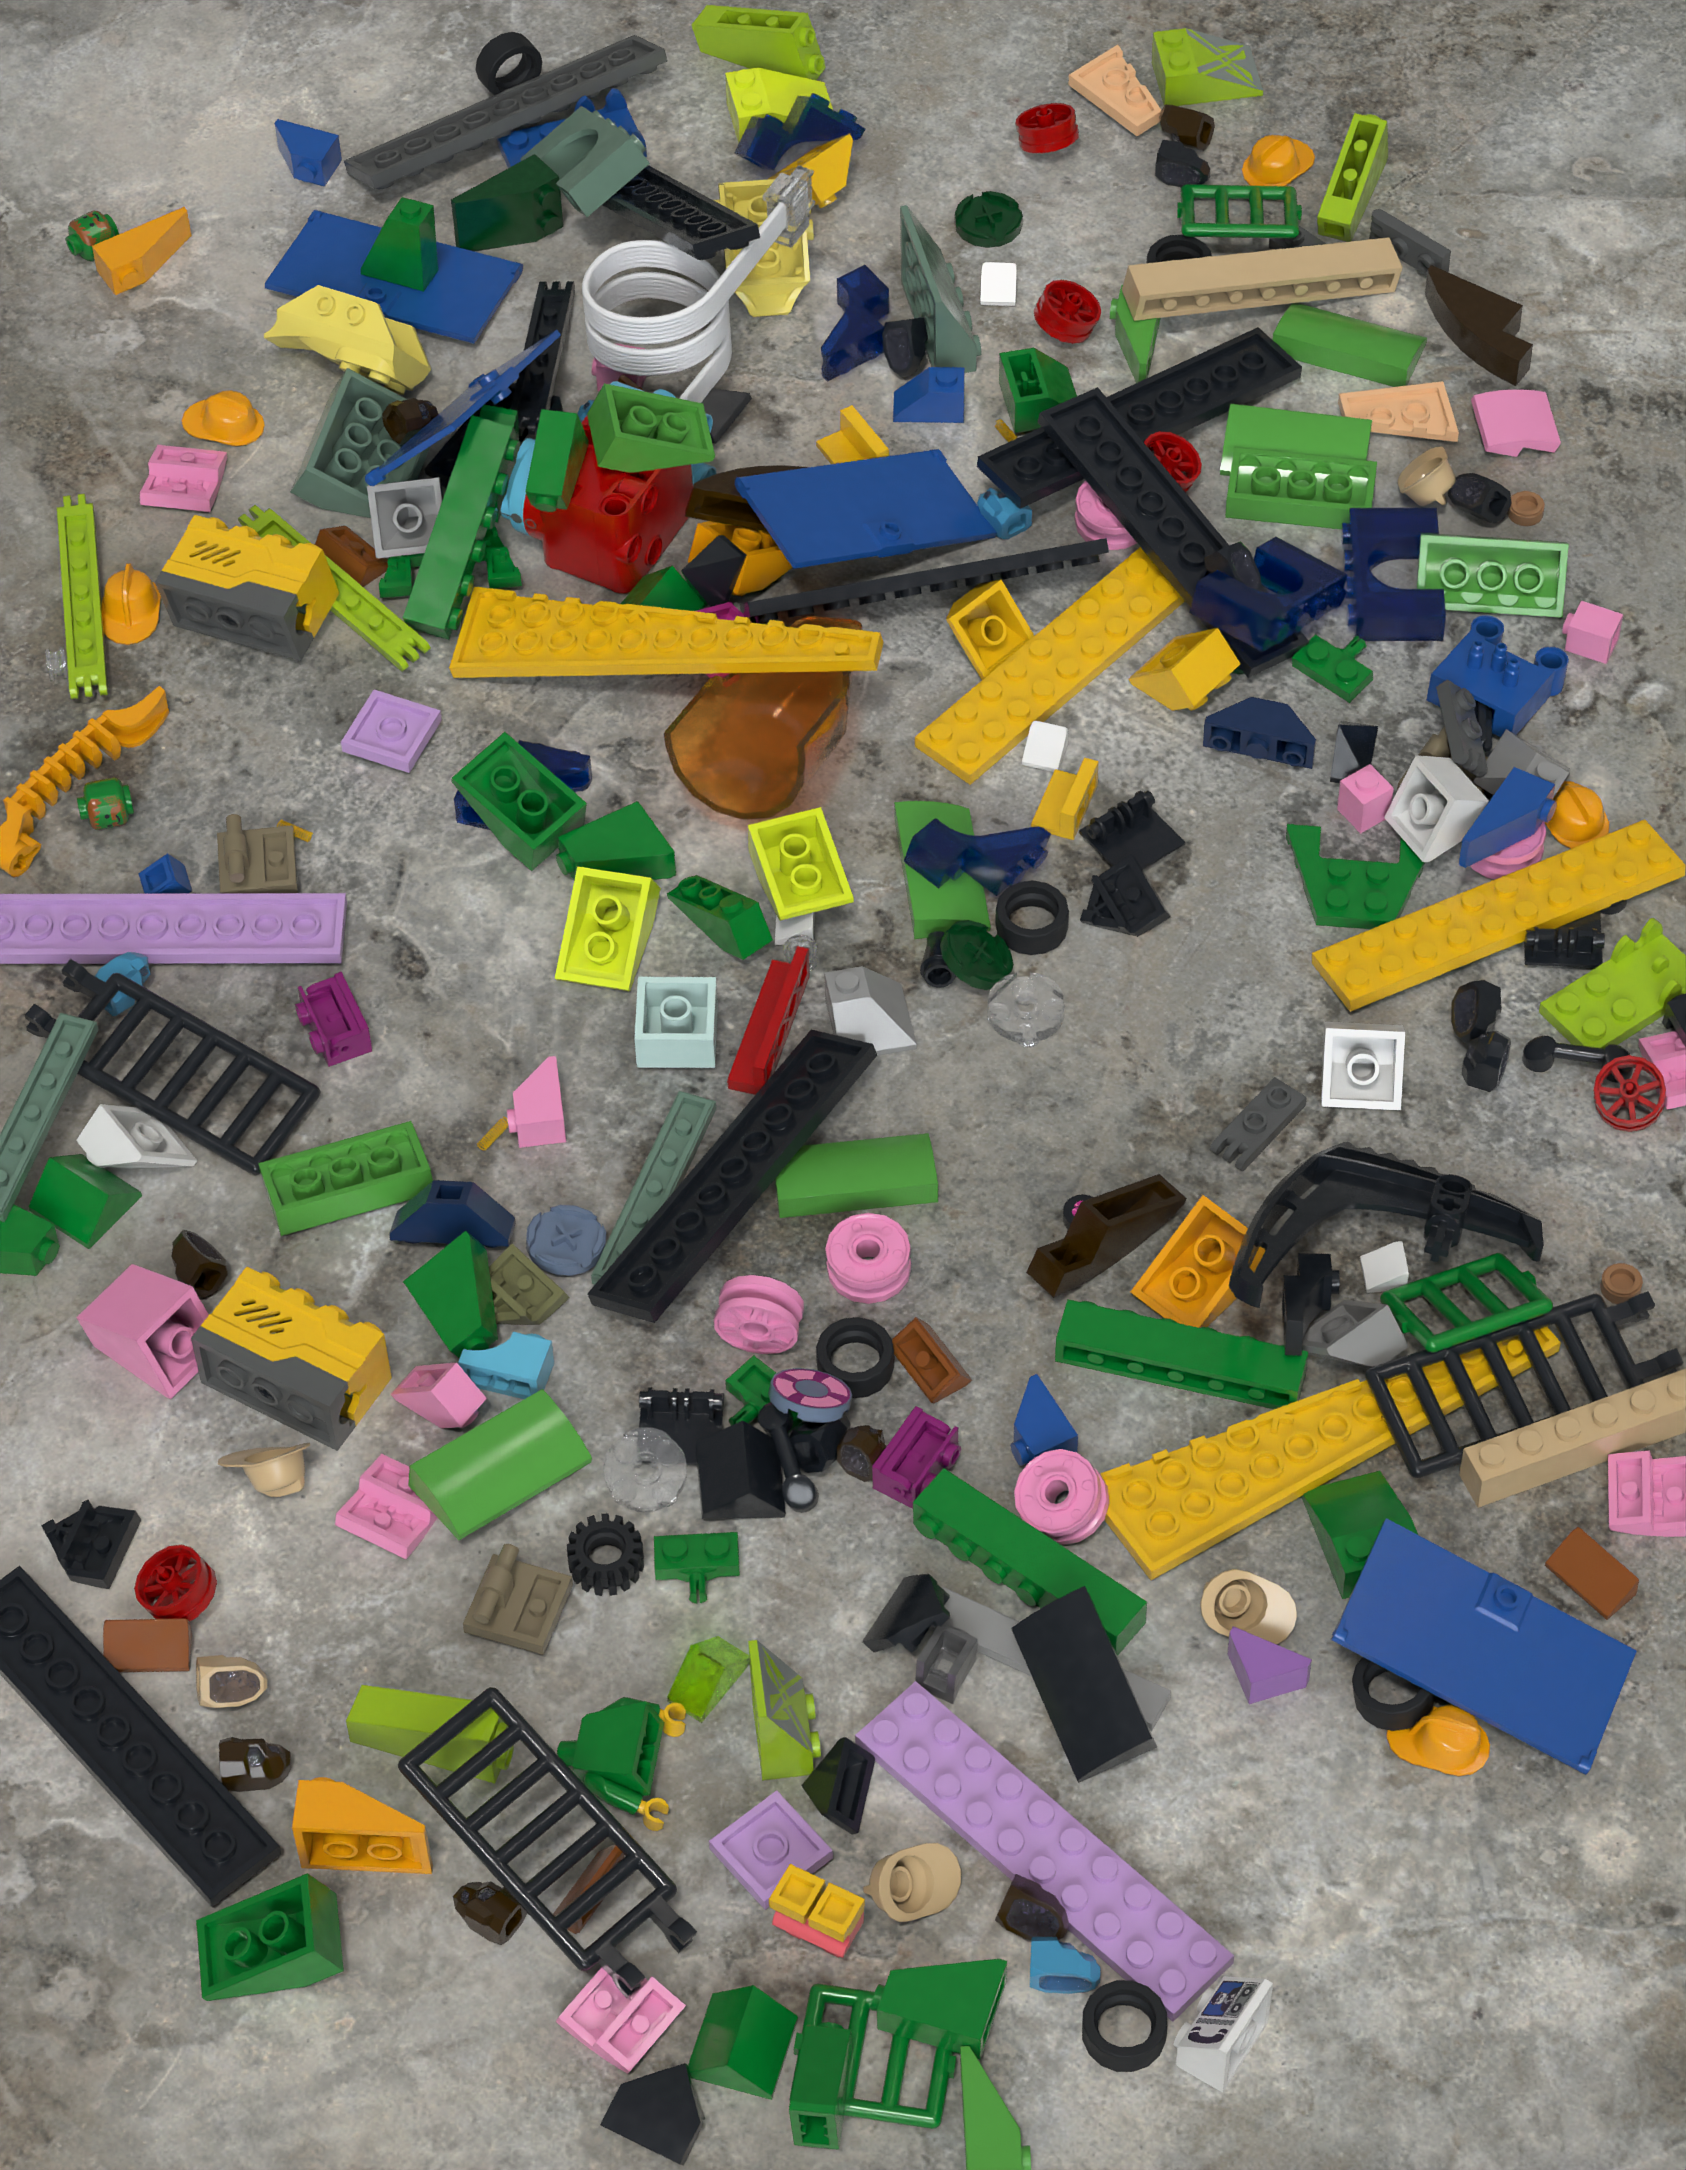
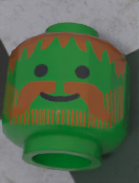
(88, 231)
(105, 803)

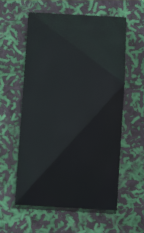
(724, 408)
(715, 571)
(1352, 749)
(842, 1784)

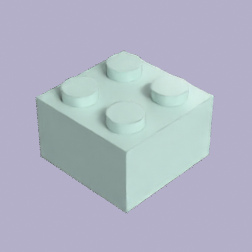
(676, 1022)

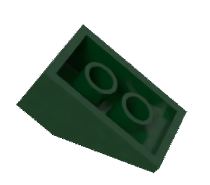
(509, 208)

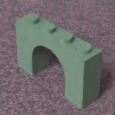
(590, 158)

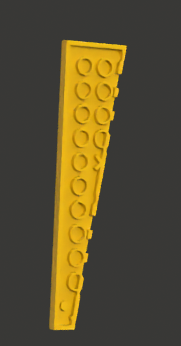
(568, 638)
(1226, 1482)

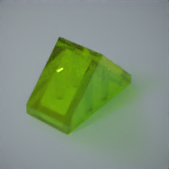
(707, 1676)

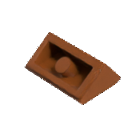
(351, 554)
(929, 1361)
(1593, 1573)
(148, 1644)
(600, 1865)

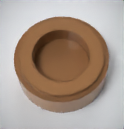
(1526, 508)
(1620, 1283)

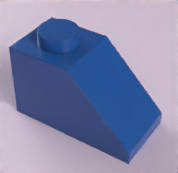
(308, 152)
(932, 397)
(1040, 1425)

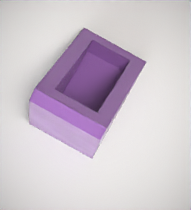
(1264, 1667)

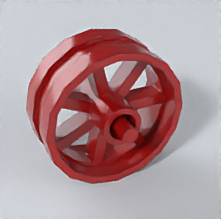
(1047, 128)
(1064, 309)
(1176, 456)
(1629, 1093)
(167, 1576)

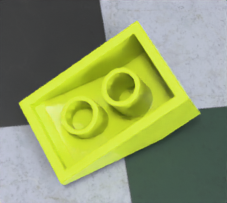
(765, 92)
(798, 864)
(607, 928)

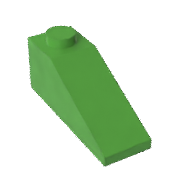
(1134, 337)
(989, 2128)

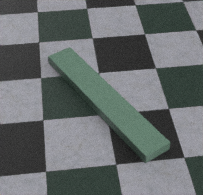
(41, 1102)
(660, 1173)

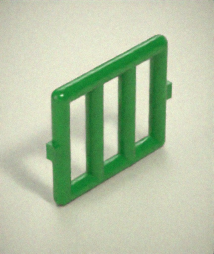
(1223, 228)
(1468, 1276)
(889, 2108)

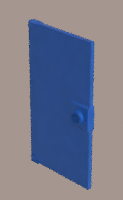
(453, 304)
(486, 387)
(865, 508)
(1484, 1645)

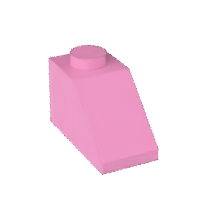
(538, 1108)
(441, 1395)

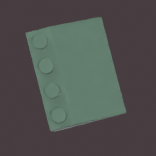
(932, 296)
(350, 445)

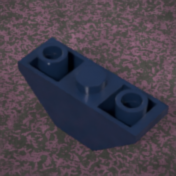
(1261, 731)
(448, 1210)

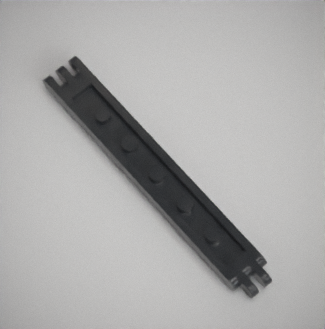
(538, 379)

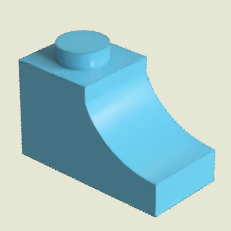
(513, 1368)

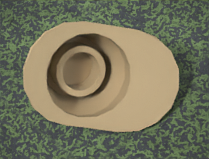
(1428, 477)
(271, 1469)
(1248, 1604)
(915, 1881)

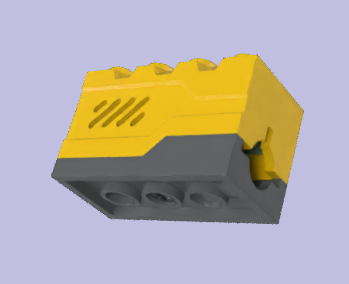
(247, 587)
(292, 1358)

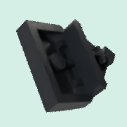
(1124, 900)
(93, 1542)
(909, 1614)
(658, 2113)

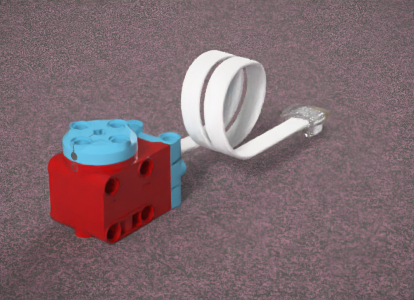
(626, 519)

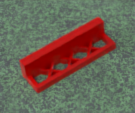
(770, 1023)

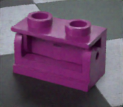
(334, 1020)
(915, 1457)

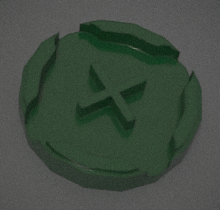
(988, 219)
(976, 954)

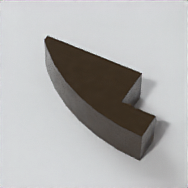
(1480, 324)
(720, 502)
(1104, 1233)

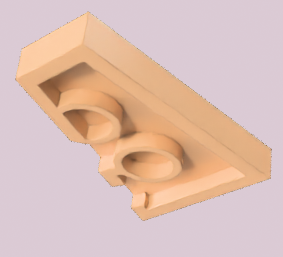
(1116, 91)
(1404, 410)

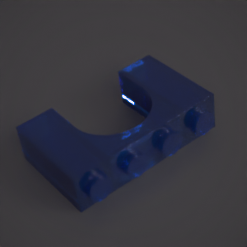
(1303, 590)
(1379, 609)

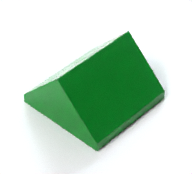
(664, 590)
(81, 1198)
(743, 2041)

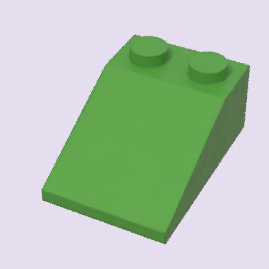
(647, 430)

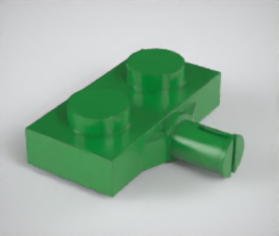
(1334, 666)
(751, 1387)
(696, 1559)

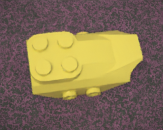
(782, 270)
(353, 336)

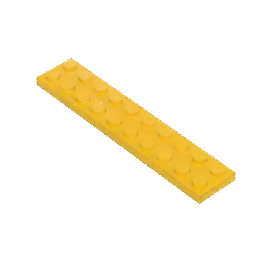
(1050, 668)
(1497, 915)

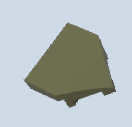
(522, 1290)

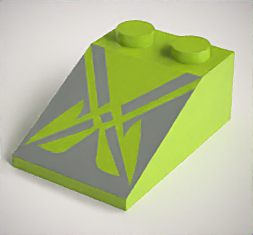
(1202, 68)
(781, 1716)

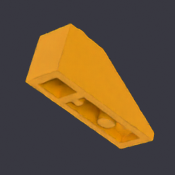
(141, 251)

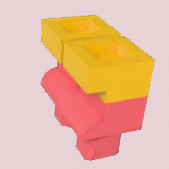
(816, 1912)

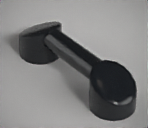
(1541, 1051)
(797, 1489)

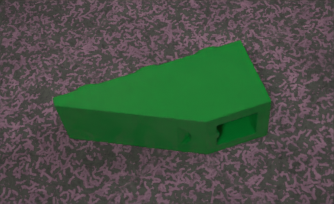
(723, 915)

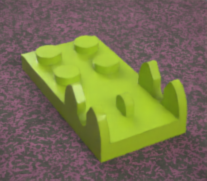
(1620, 993)

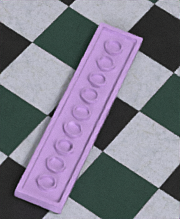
(173, 927)
(1034, 1837)

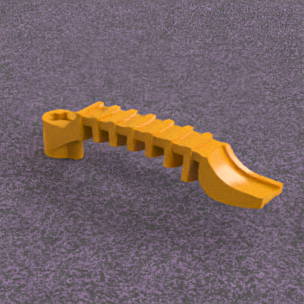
(108, 732)

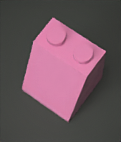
(147, 1327)

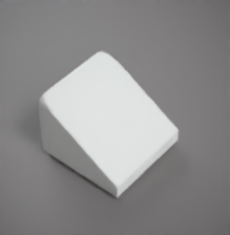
(998, 283)
(1045, 746)
(794, 926)
(1385, 1268)

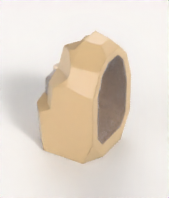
(228, 1681)

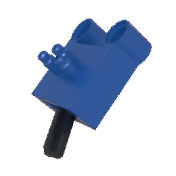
(1502, 684)

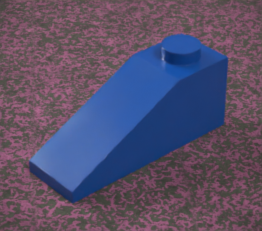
(1509, 816)

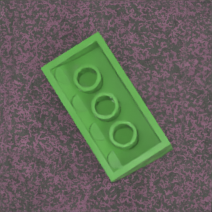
(1349, 345)
(1294, 433)
(1297, 487)
(1495, 573)
(955, 900)
(858, 1176)
(345, 1178)
(499, 1464)

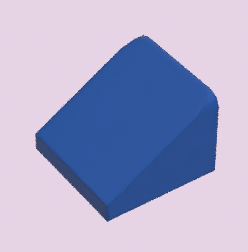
(165, 877)

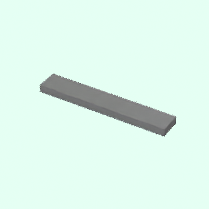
(1000, 1644)

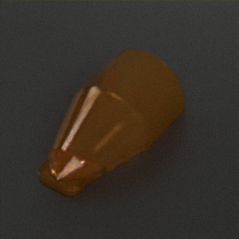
(760, 737)

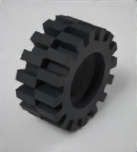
(605, 1575)

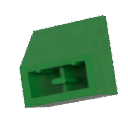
(1032, 385)

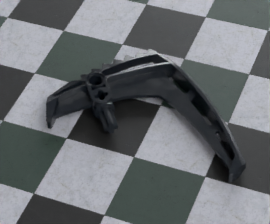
(1378, 1182)

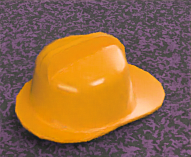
(1277, 161)
(224, 419)
(130, 606)
(1577, 816)
(1443, 1741)

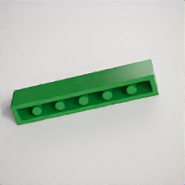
(461, 527)
(1179, 1355)
(1021, 1555)

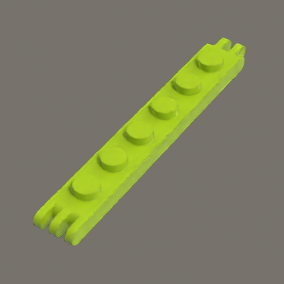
(81, 597)
(354, 603)

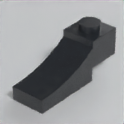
(1306, 1297)

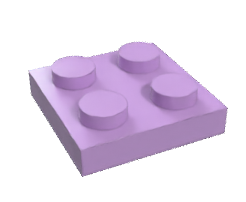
(391, 731)
(765, 1843)

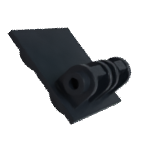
(1132, 830)
(1568, 945)
(682, 1416)

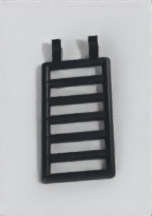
(102, 993)
(1607, 1319)
(624, 1974)

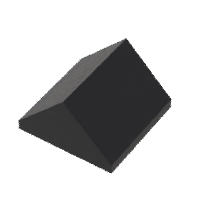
(739, 1474)

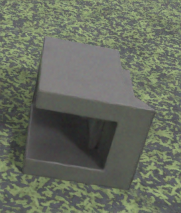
(946, 1662)

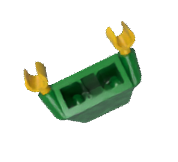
(620, 1753)

